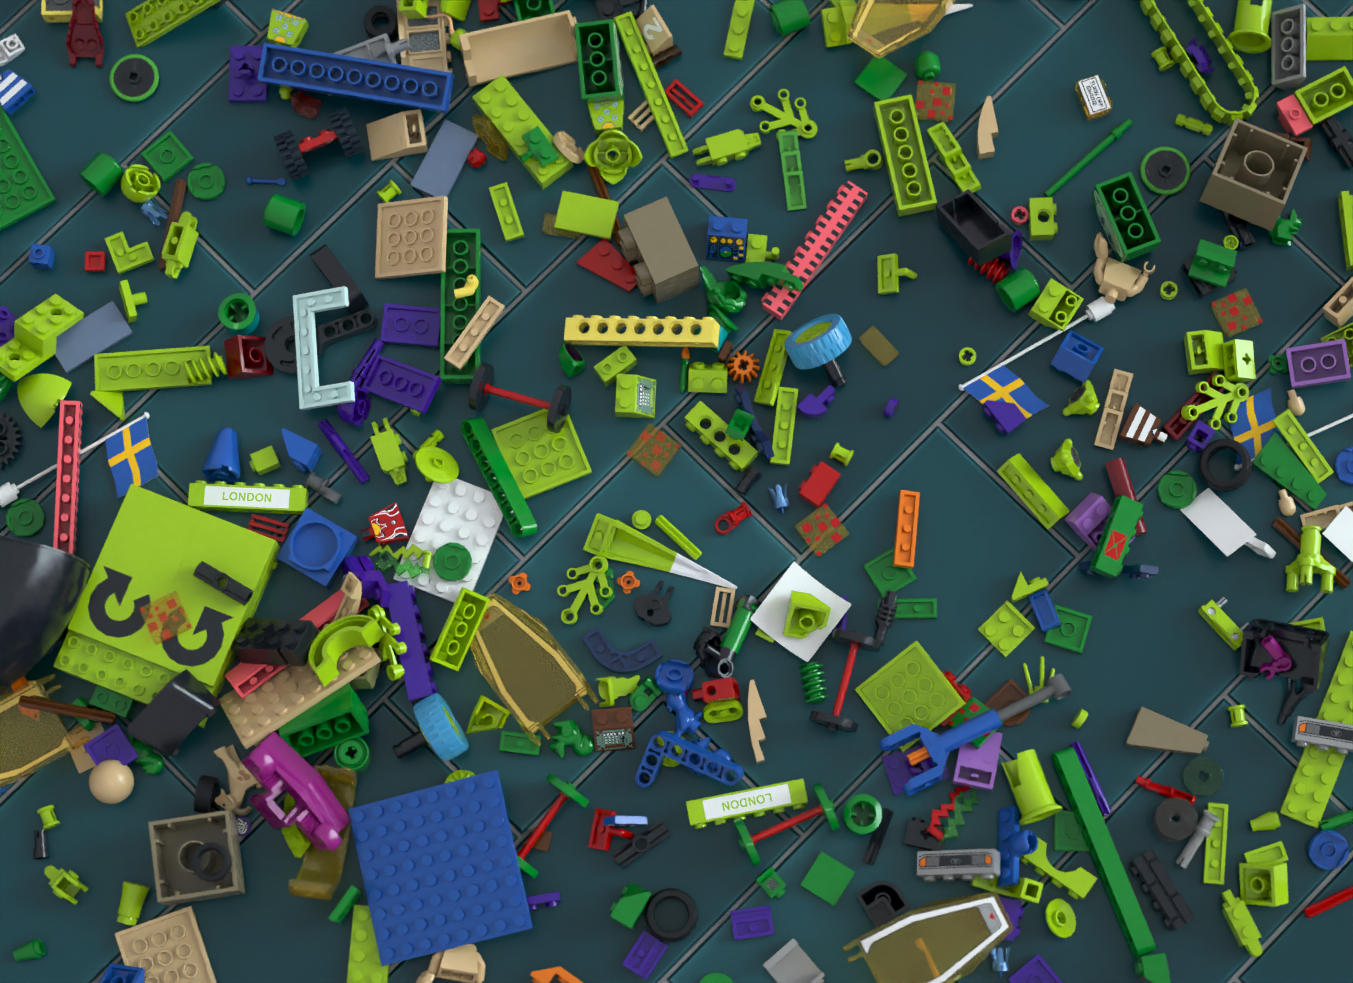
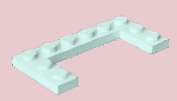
(305, 307)

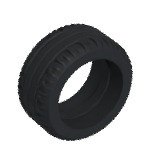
(1216, 446)
(692, 912)

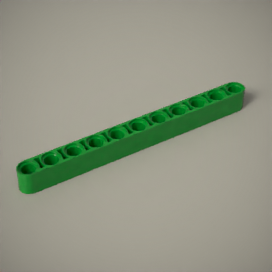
(1103, 852)

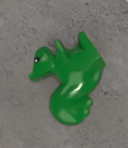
(1284, 227)
(571, 734)
(150, 761)

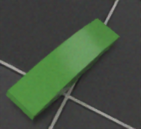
(792, 170)

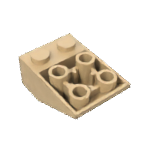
(397, 135)

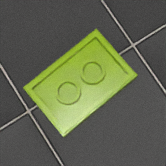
(586, 215)

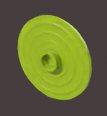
(436, 465)

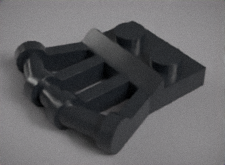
(612, 8)

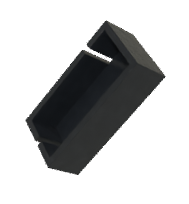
(974, 227)
(275, 641)

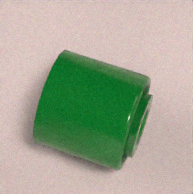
(789, 16)
(101, 173)
(284, 214)
(1018, 289)
(361, 759)

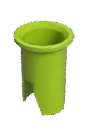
(1251, 27)
(1030, 788)

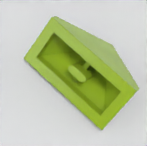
(112, 401)

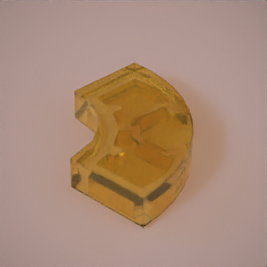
(485, 130)

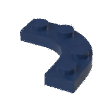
(757, 436)
(1134, 572)
(620, 661)

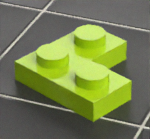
(125, 257)

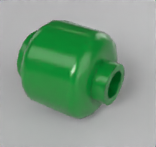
(927, 66)

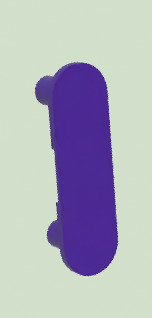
(712, 182)

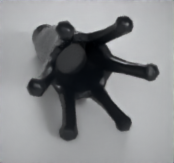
(1291, 700)

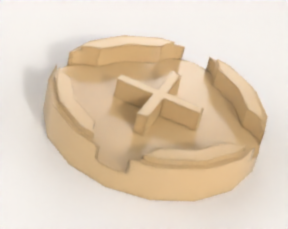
(567, 147)

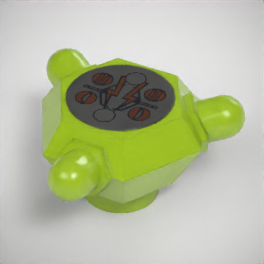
(1082, 401)
(1067, 460)

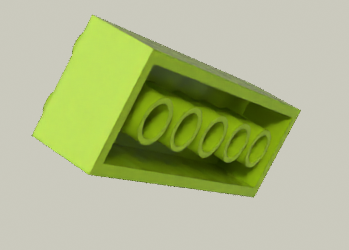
(511, 120)
(904, 155)

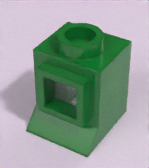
(771, 884)

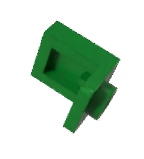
(739, 425)

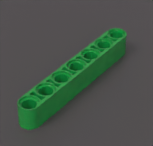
(498, 477)

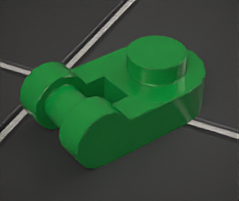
(639, 699)

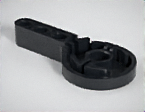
(277, 348)

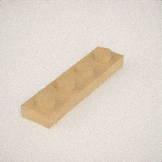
(474, 332)

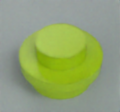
(641, 519)

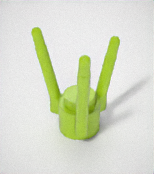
(1041, 678)

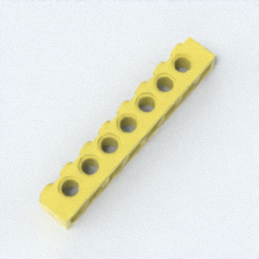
(706, 338)

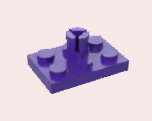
(244, 74)
(900, 770)

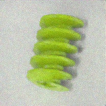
(203, 368)

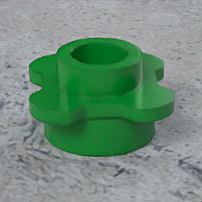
(1282, 359)

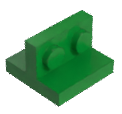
(1212, 263)

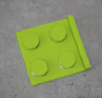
(1006, 628)

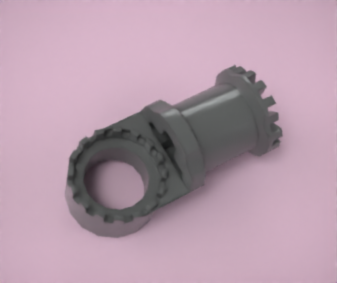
(322, 487)

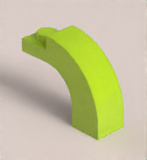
(1026, 890)

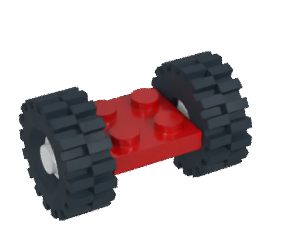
(292, 154)

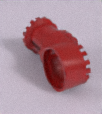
(733, 518)

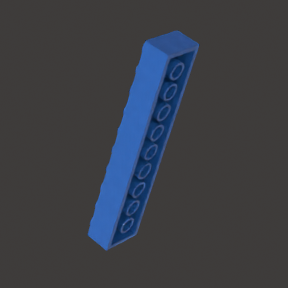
(355, 78)

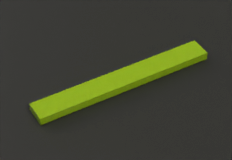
(651, 85)

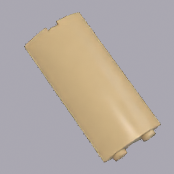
(519, 47)

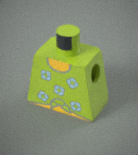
(286, 29)
(607, 116)

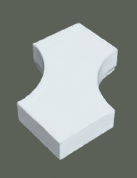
(1260, 547)

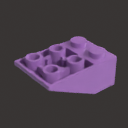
(1090, 519)
(978, 767)

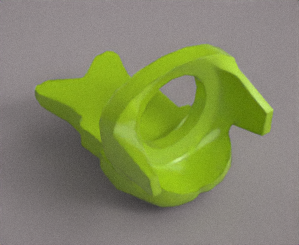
(612, 687)

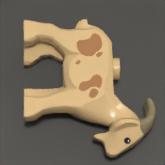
(239, 781)

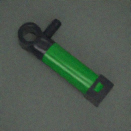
(724, 657)

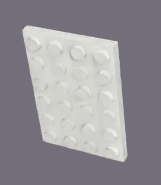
(456, 515)

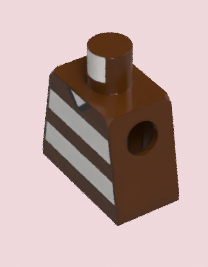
(1142, 428)

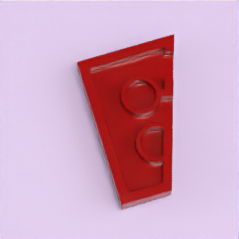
(609, 264)

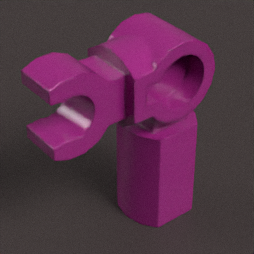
(1281, 659)

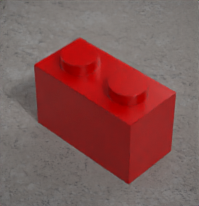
(819, 484)

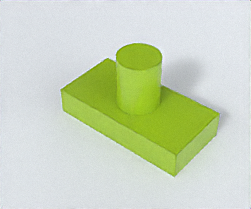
(131, 300)

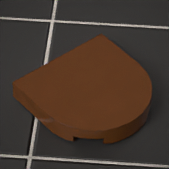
(1005, 696)

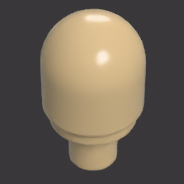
(1295, 403)
(1286, 503)

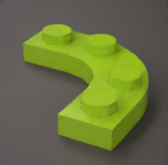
(293, 835)

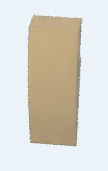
(986, 130)

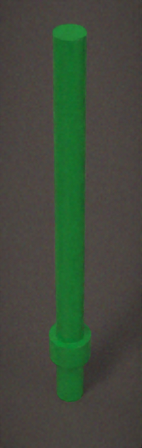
(1114, 134)

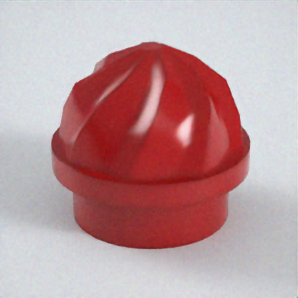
(476, 158)

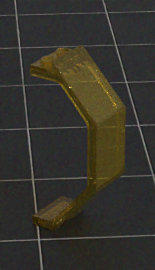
(324, 868)

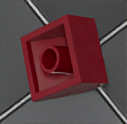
(247, 357)

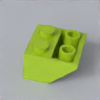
(1055, 306)
(1204, 351)

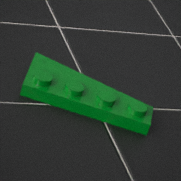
(1284, 467)

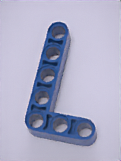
(685, 758)

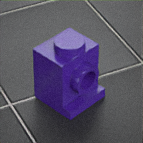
(1204, 432)

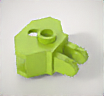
(64, 883)

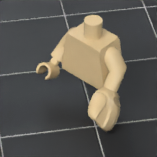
(1116, 278)
(456, 964)

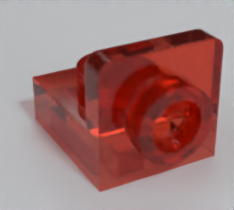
(305, 104)

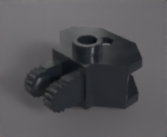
(656, 605)

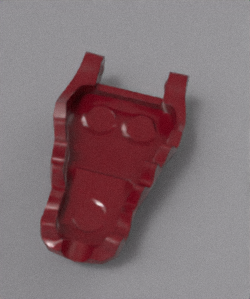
(84, 33)

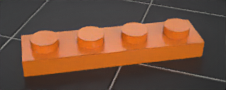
(906, 529)

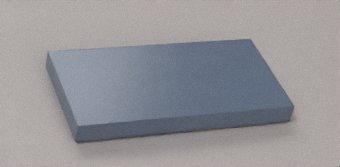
(444, 160)
(91, 336)

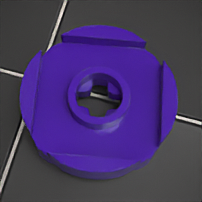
(1201, 56)

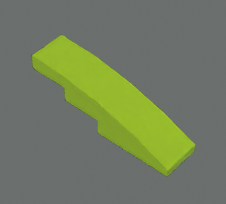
(953, 158)

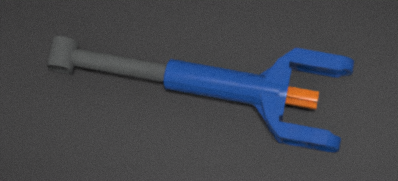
(938, 746)

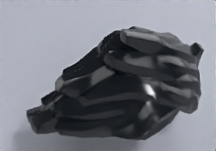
(710, 637)

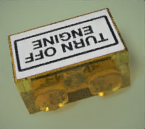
(1093, 97)

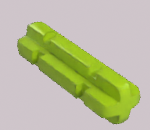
(1193, 124)
(436, 437)

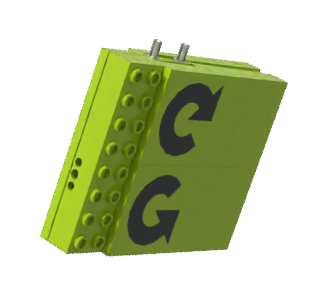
(144, 558)

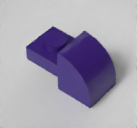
(814, 407)

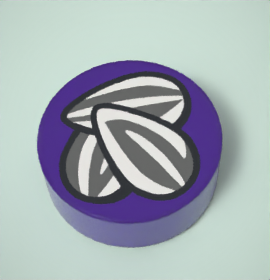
(243, 826)

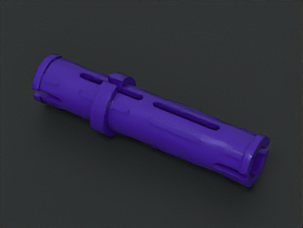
(376, 346)

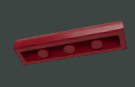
(1177, 425)
(1122, 486)

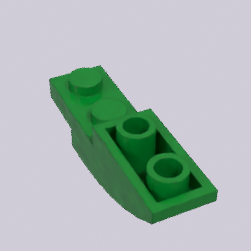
(763, 273)

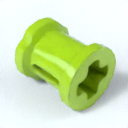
(1162, 59)
(388, 192)
(841, 454)
(1237, 716)
(48, 817)

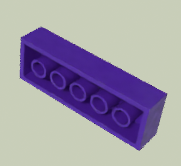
(415, 664)

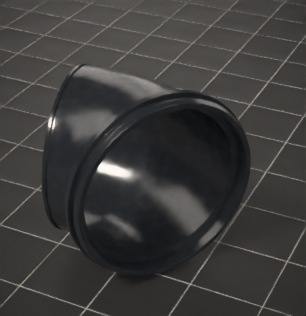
(36, 603)

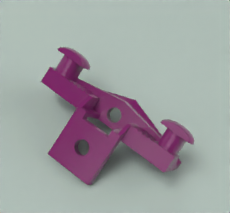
(317, 809)

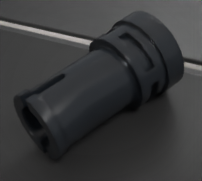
(751, 476)
(41, 848)

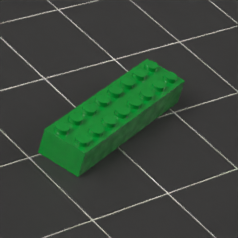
(462, 260)

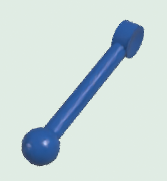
(249, 180)

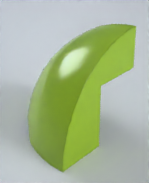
(41, 395)

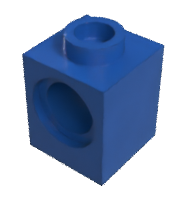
(41, 256)

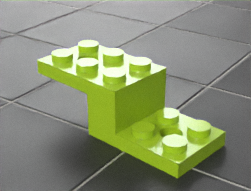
(36, 336)

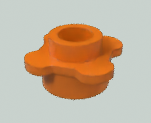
(629, 576)
(513, 580)

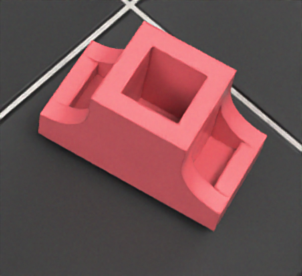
(1292, 116)

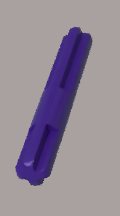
(343, 451)
(1092, 779)

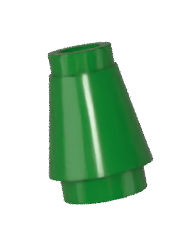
(31, 950)

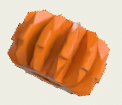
(743, 374)

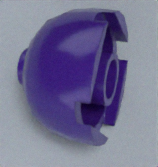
(355, 412)

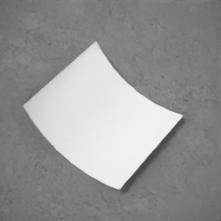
(772, 612)

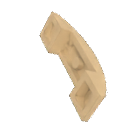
(351, 601)

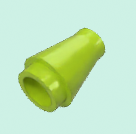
(1267, 821)

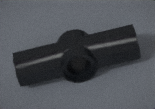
(1338, 139)
(1239, 230)
(233, 589)
(652, 836)

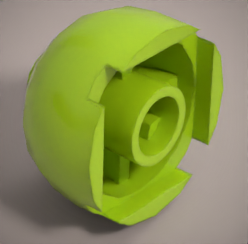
(139, 184)

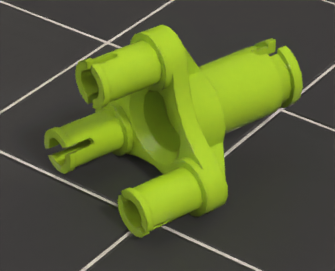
(1310, 562)

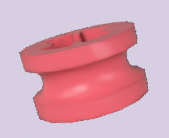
(1022, 210)

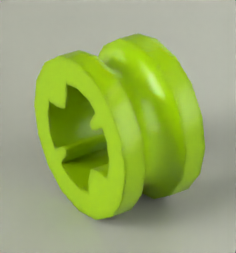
(1173, 287)
(972, 359)

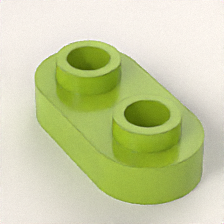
(722, 711)

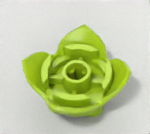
(612, 167)

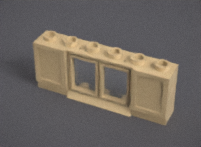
(426, 38)

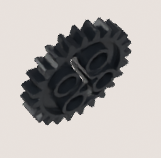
(11, 444)

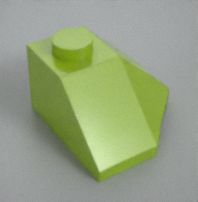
(804, 615)

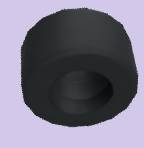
(380, 12)

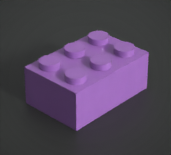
(1318, 364)

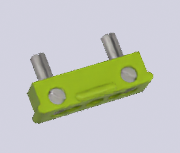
(1222, 623)

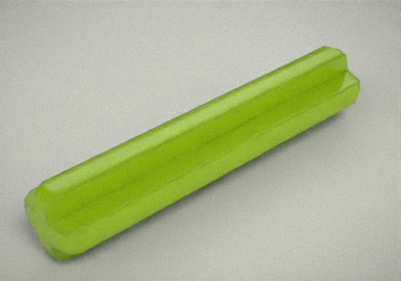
(678, 537)

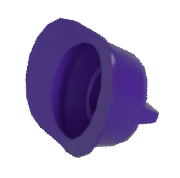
(1014, 254)

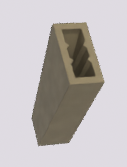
(1164, 734)

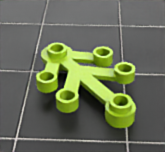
(786, 117)
(1219, 401)
(586, 587)
(394, 671)

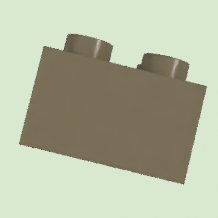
(1253, 174)
(662, 251)
(173, 847)

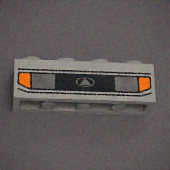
(1323, 734)
(958, 864)

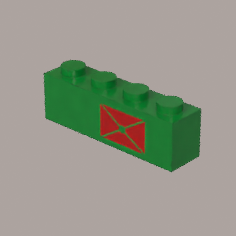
(1116, 537)

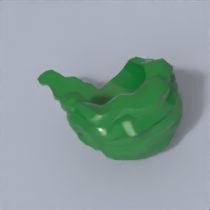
(724, 295)

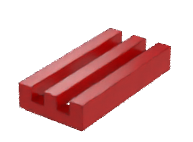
(695, 109)
(254, 517)

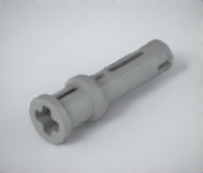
(1201, 831)

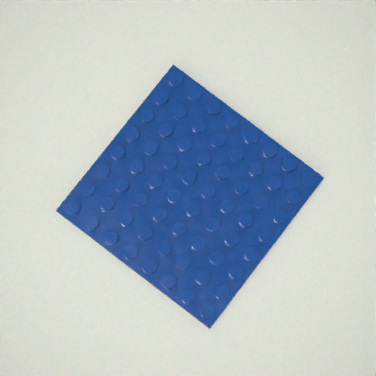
(440, 868)

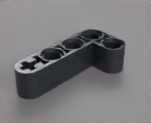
(338, 277)

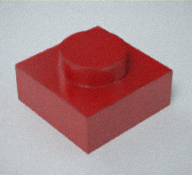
(95, 261)

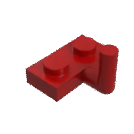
(489, 10)
(601, 835)

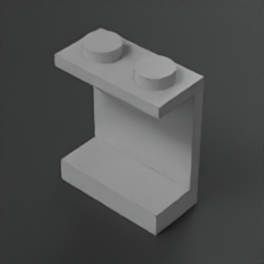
(793, 966)

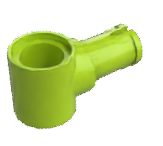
(863, 162)

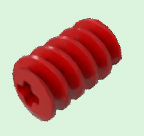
(992, 268)

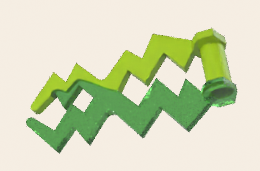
(393, 560)

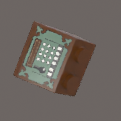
(613, 729)

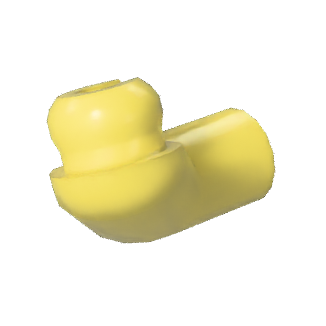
(469, 288)

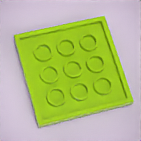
(540, 457)
(909, 693)

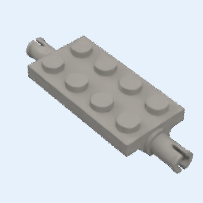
(377, 49)

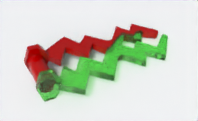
(957, 808)

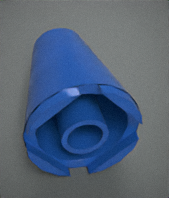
(223, 458)

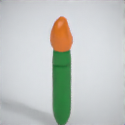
(684, 369)

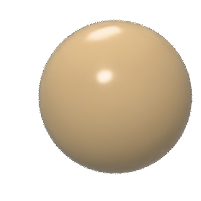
(111, 781)

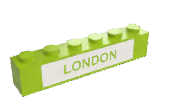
(248, 498)
(746, 803)

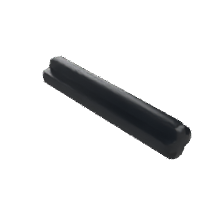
(877, 837)

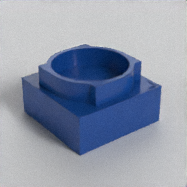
(317, 548)

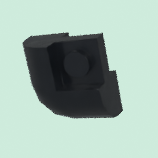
(882, 902)

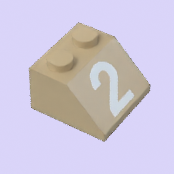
(654, 31)

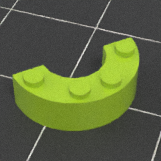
(338, 638)

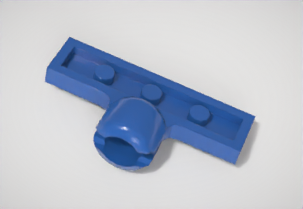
(1012, 845)

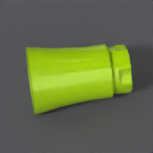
(131, 902)

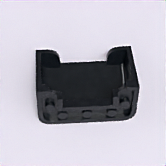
(1303, 644)
(173, 714)

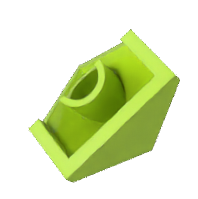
(487, 716)

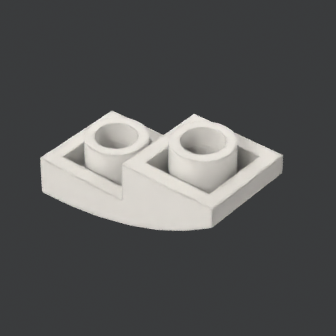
(10, 49)

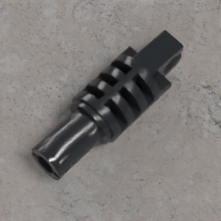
(885, 616)

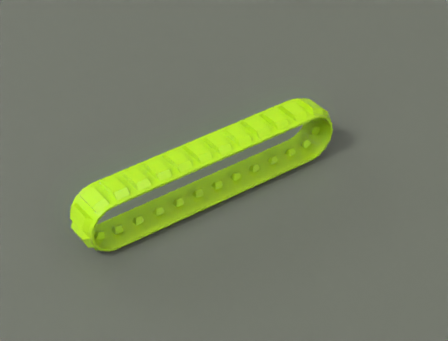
(1189, 70)

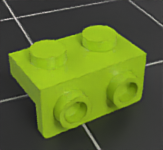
(707, 377)

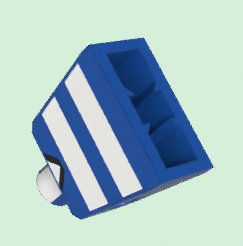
(14, 91)

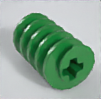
(814, 682)

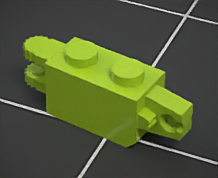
(727, 147)
(180, 244)
(389, 454)
(1241, 923)

